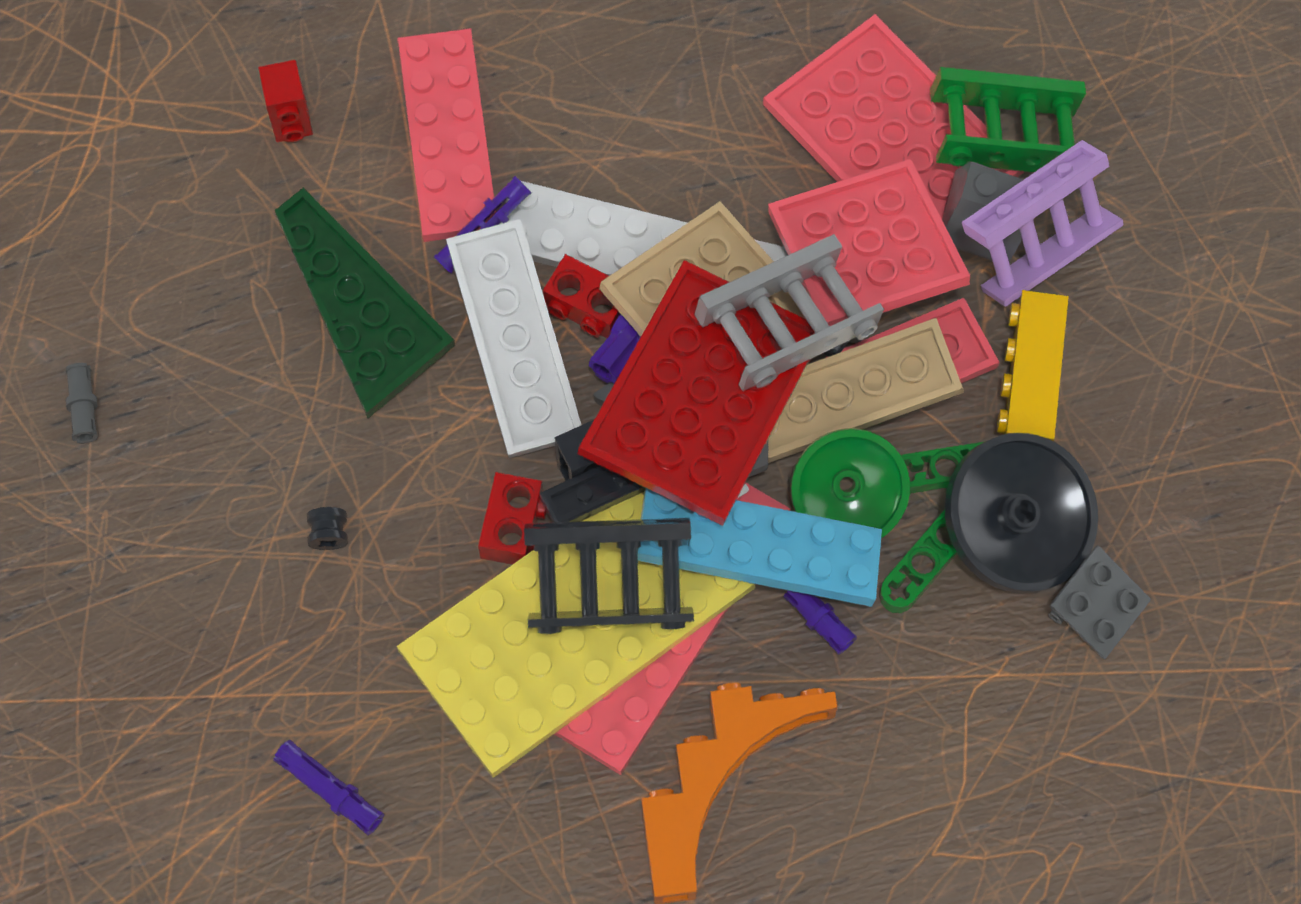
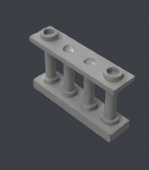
(787, 275)

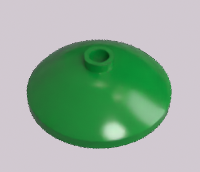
(878, 475)

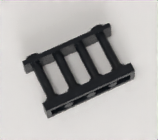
(628, 537)

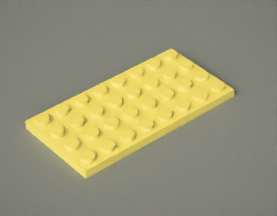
(518, 686)

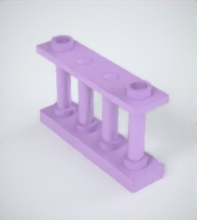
(1026, 201)

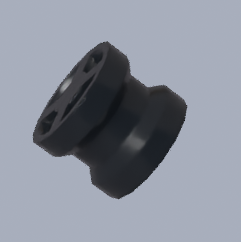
(327, 528)

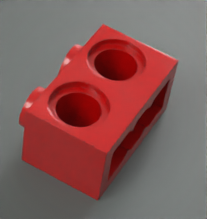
(285, 101)
(580, 306)
(504, 519)

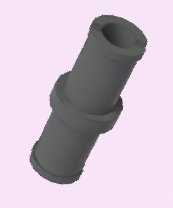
(81, 403)

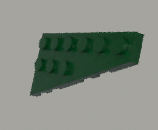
(369, 316)

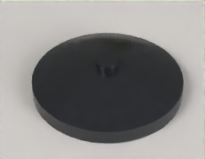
(1021, 513)

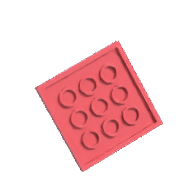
(889, 237)

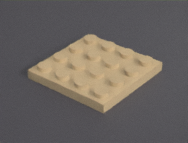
(708, 241)

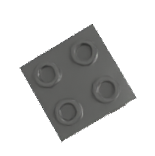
(1099, 602)

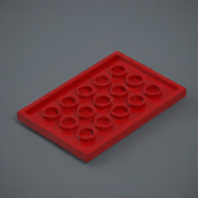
(678, 403)

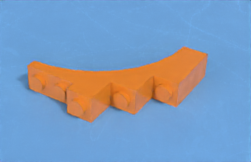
(704, 765)

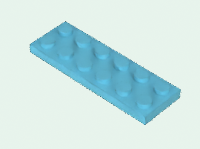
(775, 549)

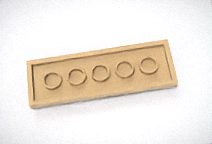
(866, 387)

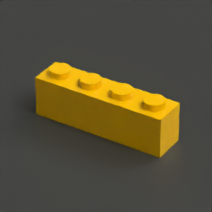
(1035, 364)

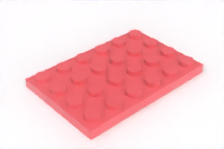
(871, 108)

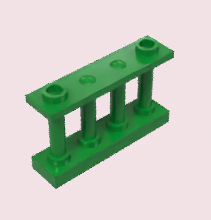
(1010, 92)

